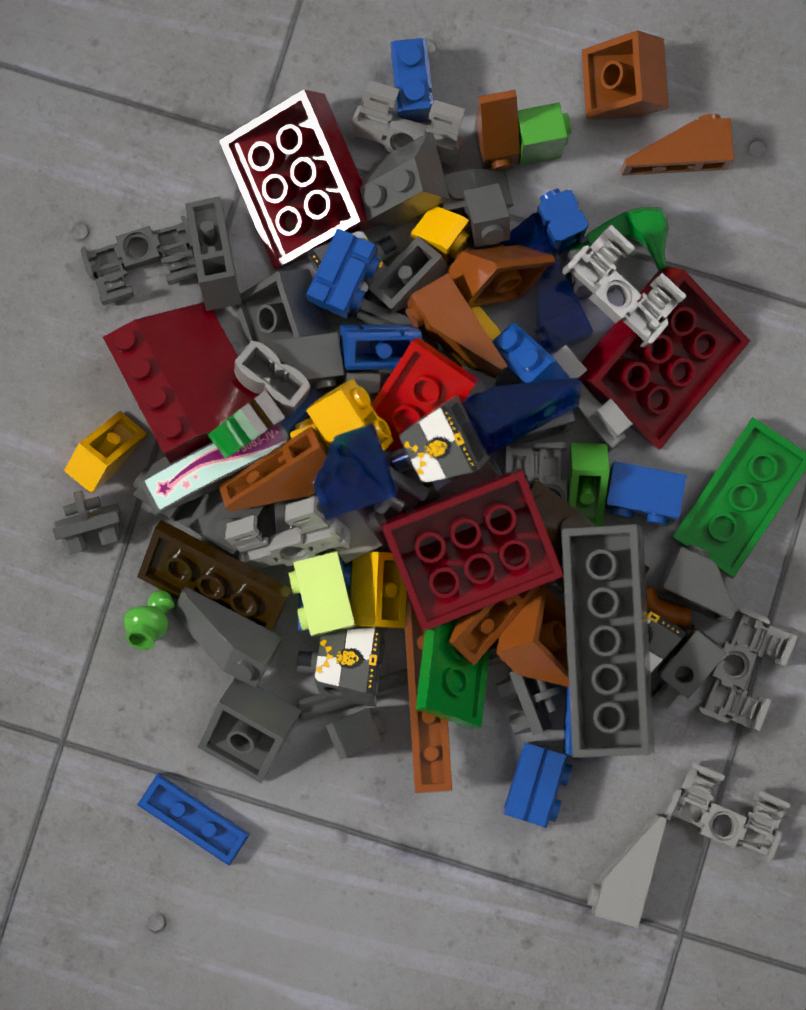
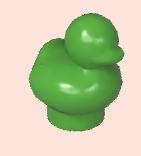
(148, 623)

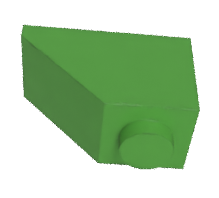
(588, 479)

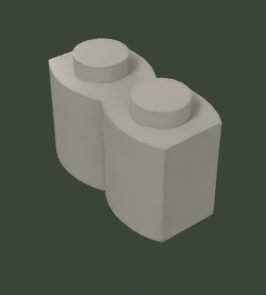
(261, 370)

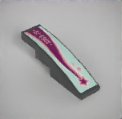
(205, 471)

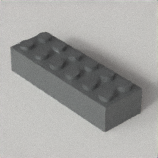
(608, 641)

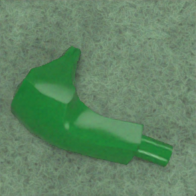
(643, 225)

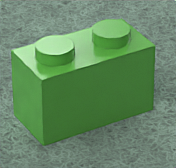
(542, 133)

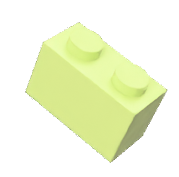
(323, 594)

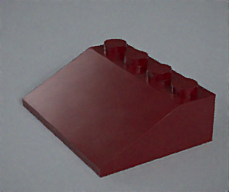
(297, 177)
(674, 373)
(180, 375)
(472, 549)

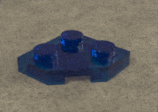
(354, 473)

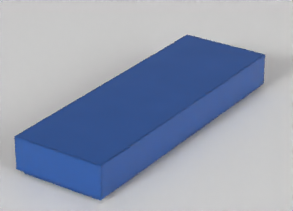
(193, 819)

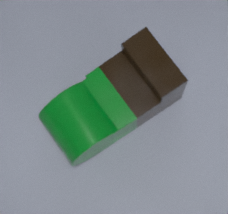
(246, 424)

